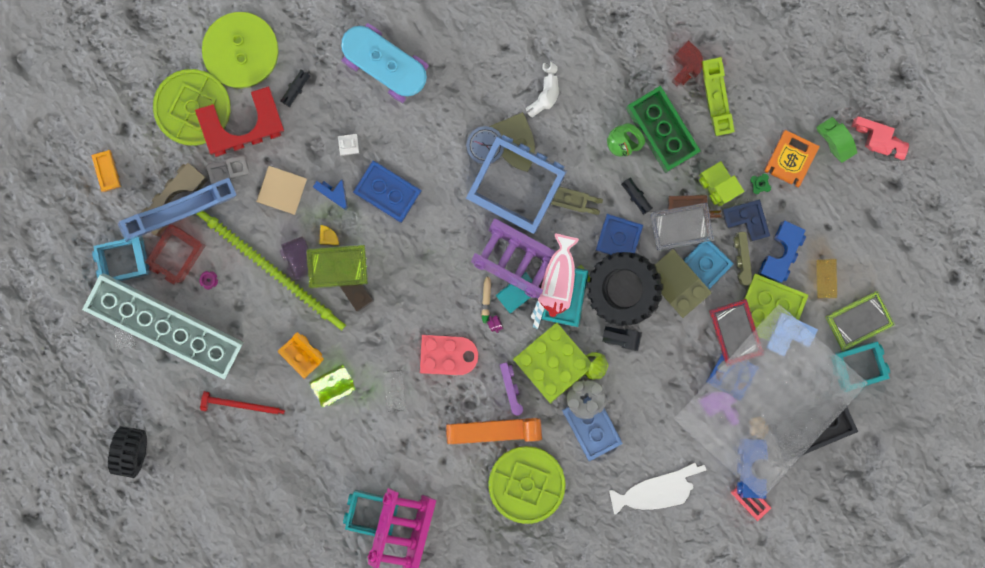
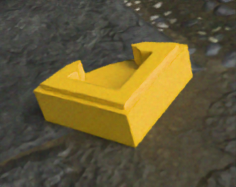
(328, 236)

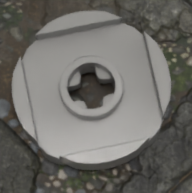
(586, 388)

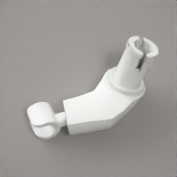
(549, 94)

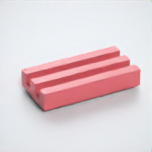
(762, 512)

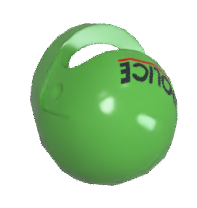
(620, 143)

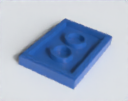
(387, 191)

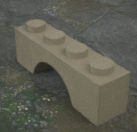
(187, 180)

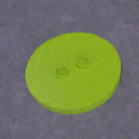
(240, 50)
(180, 97)
(526, 484)

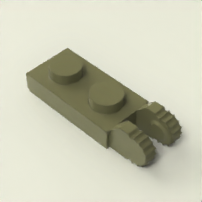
(575, 200)
(743, 259)

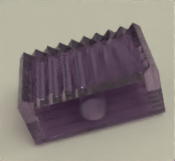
(296, 256)

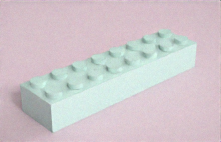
(162, 325)

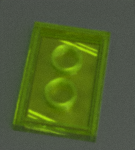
(337, 266)

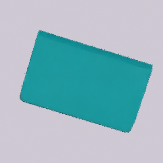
(512, 296)

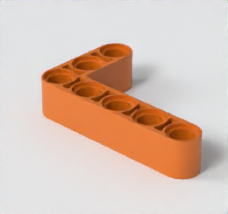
(500, 430)

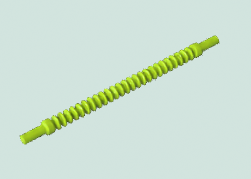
(325, 313)

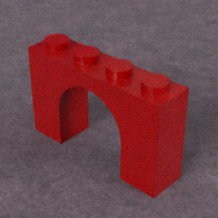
(220, 141)

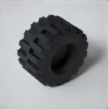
(127, 452)

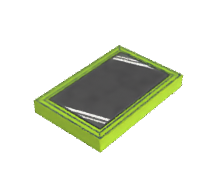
(859, 321)

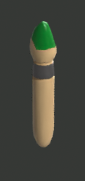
(486, 300)

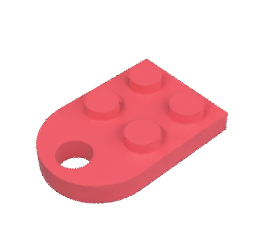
(445, 355)

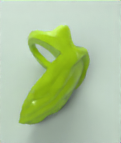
(598, 366)

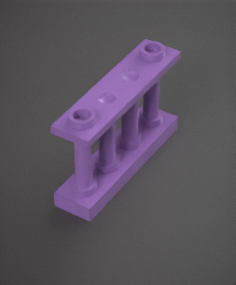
(515, 240)

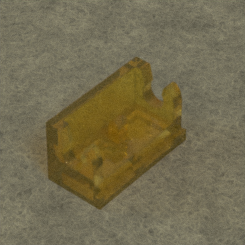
(827, 278)

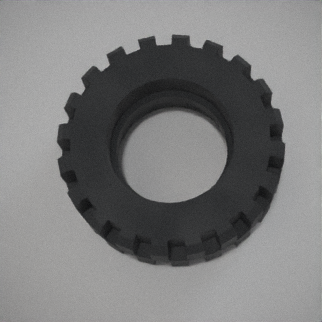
(599, 288)

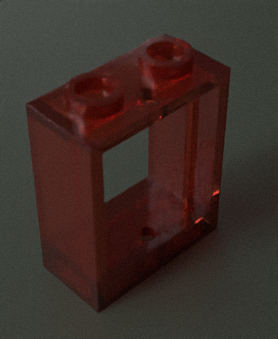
(196, 244)

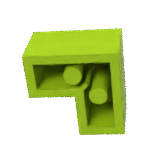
(720, 184)

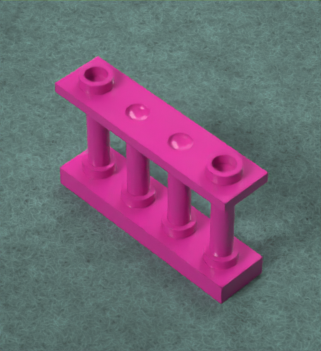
(419, 533)

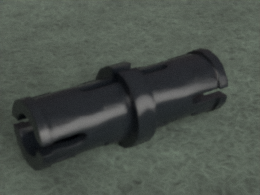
(295, 88)
(636, 196)

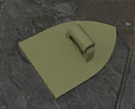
(519, 130)

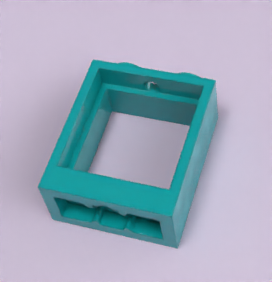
(878, 353)
(348, 517)

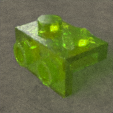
(333, 386)

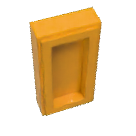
(106, 171)

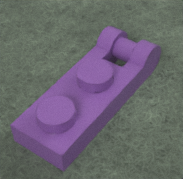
(512, 389)

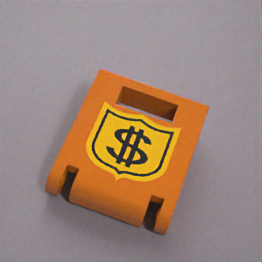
(790, 161)

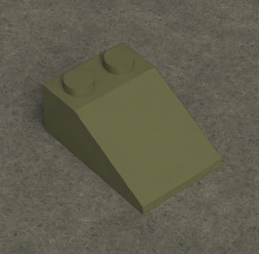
(680, 284)

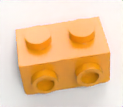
(301, 355)

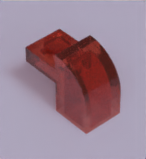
(691, 60)

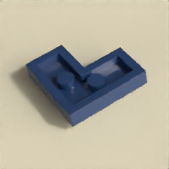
(751, 215)

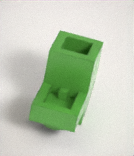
(838, 138)

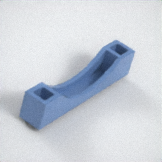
(177, 210)

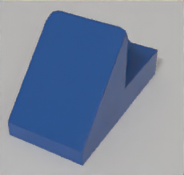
(337, 196)

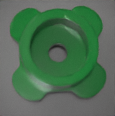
(765, 184)

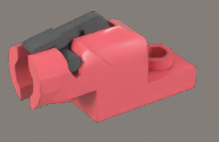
(881, 140)

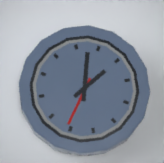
(480, 143)

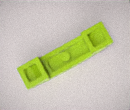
(716, 96)

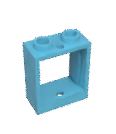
(140, 256)

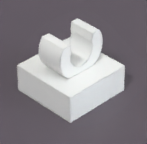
(348, 144)

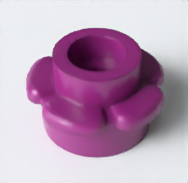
(203, 280)
(495, 324)

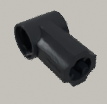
(626, 338)

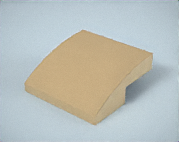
(281, 190)

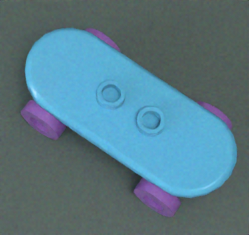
(383, 61)

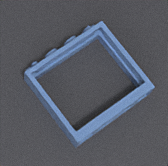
(502, 211)

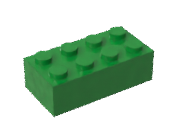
(663, 129)

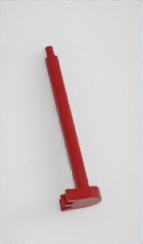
(206, 399)

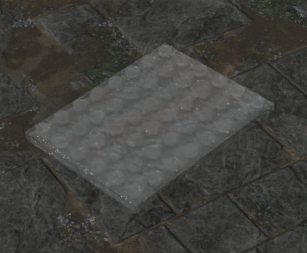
(770, 401)

